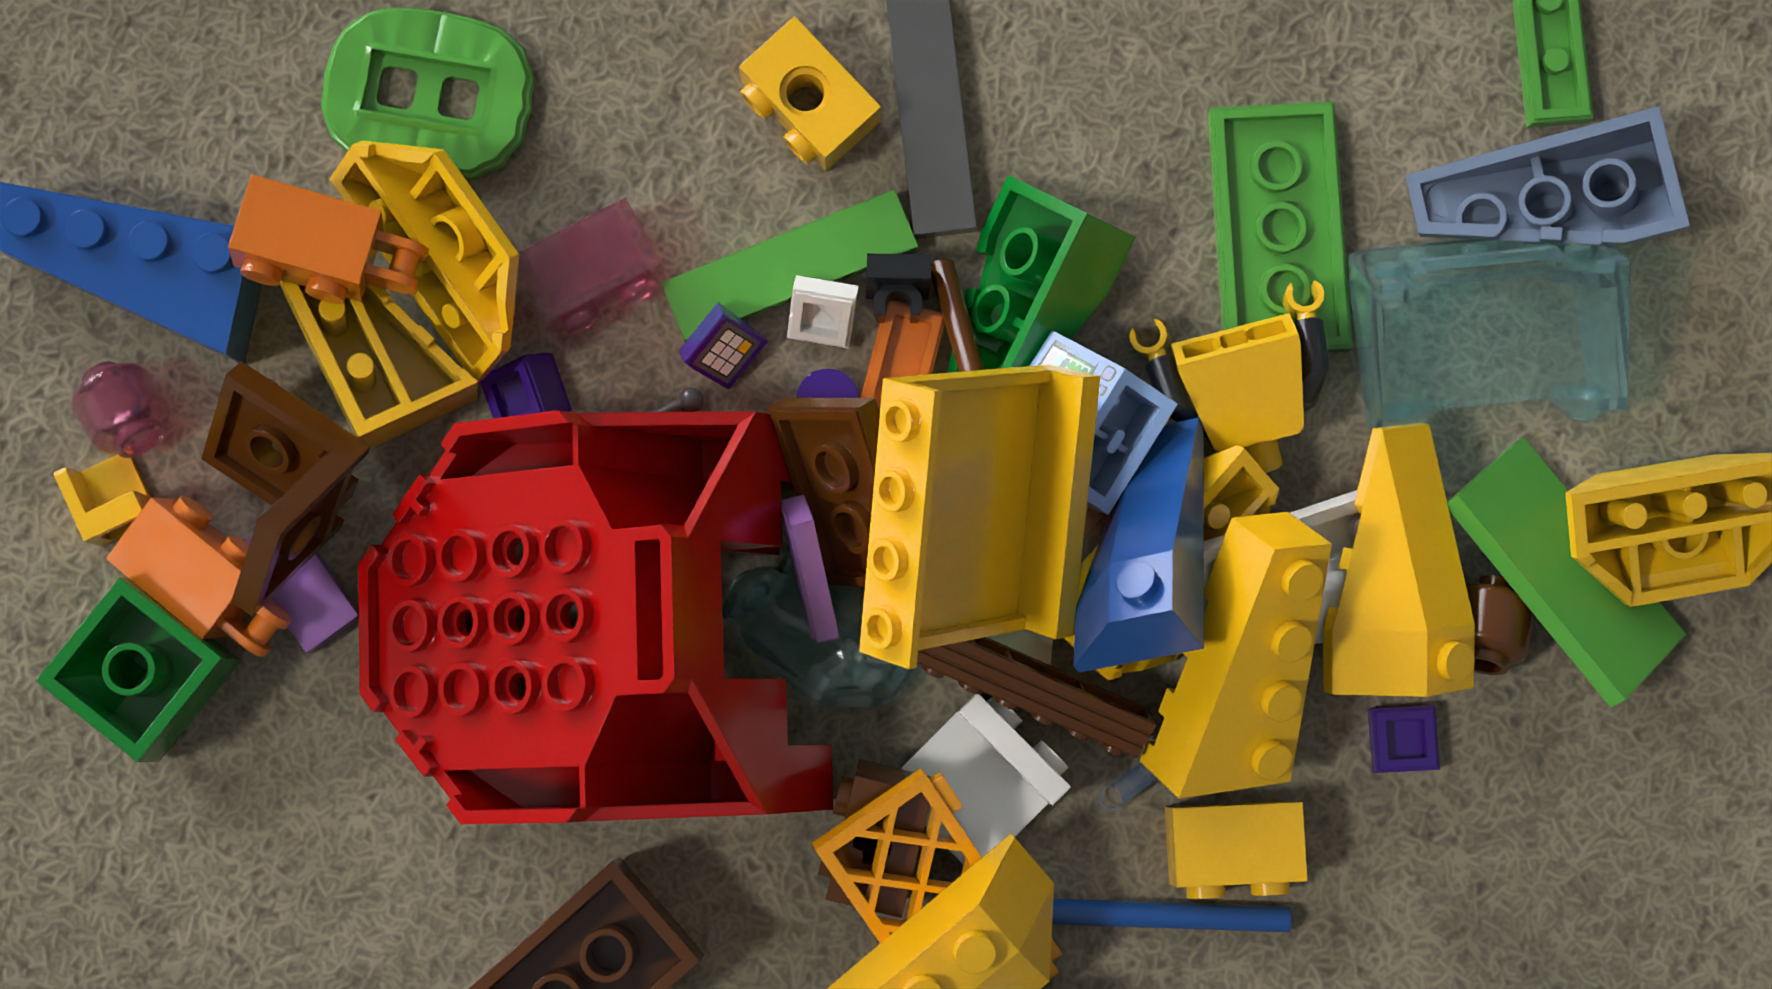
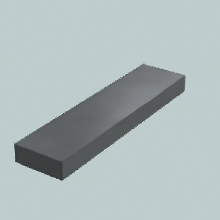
(931, 117)

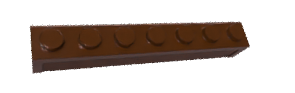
(1043, 691)

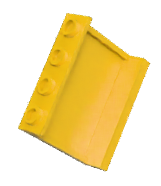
(977, 507)

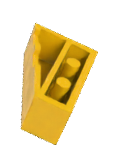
(379, 363)

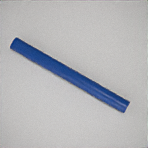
(1171, 915)

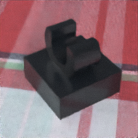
(898, 278)

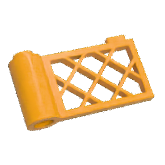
(885, 807)

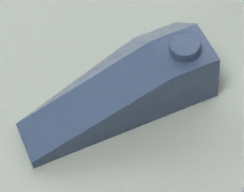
(1574, 187)

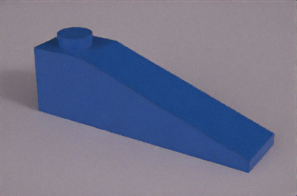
(1149, 565)

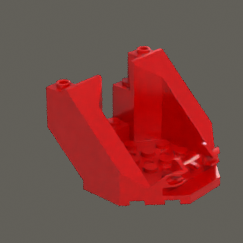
(632, 700)

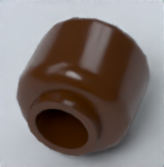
(1501, 625)

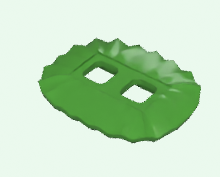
(437, 49)

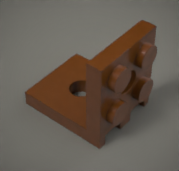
(301, 483)

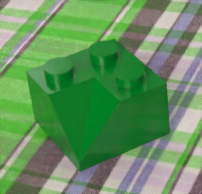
(137, 672)

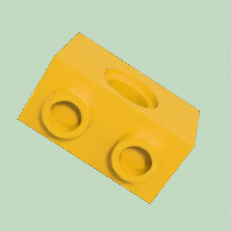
(797, 61)

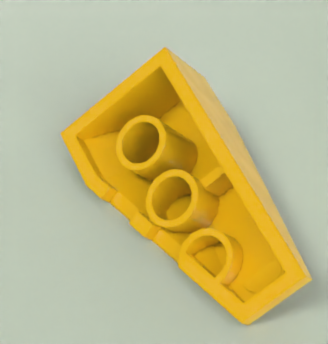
(1404, 597)

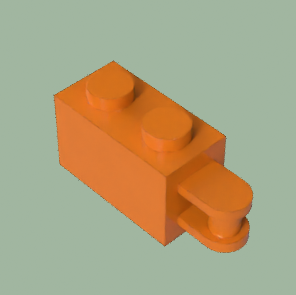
(318, 243)
(193, 572)

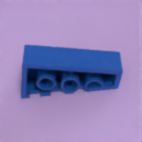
(138, 260)

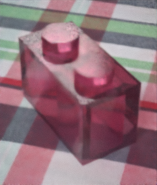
(590, 267)

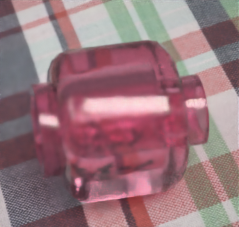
(121, 409)

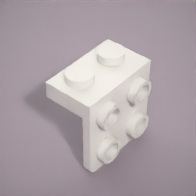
(991, 772)

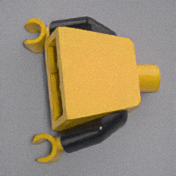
(1247, 379)

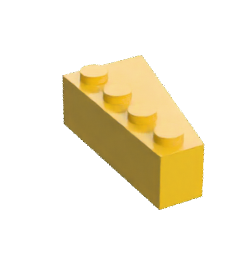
(1245, 692)

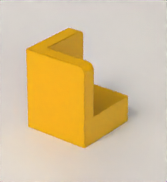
(104, 498)

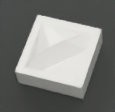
(822, 311)

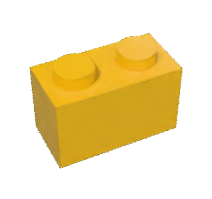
(1236, 846)

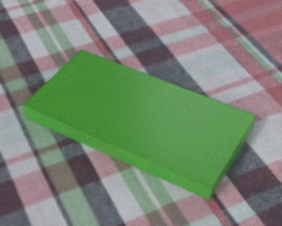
(1279, 213)
(1521, 525)

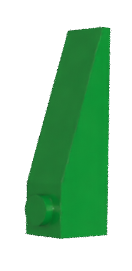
(1040, 273)

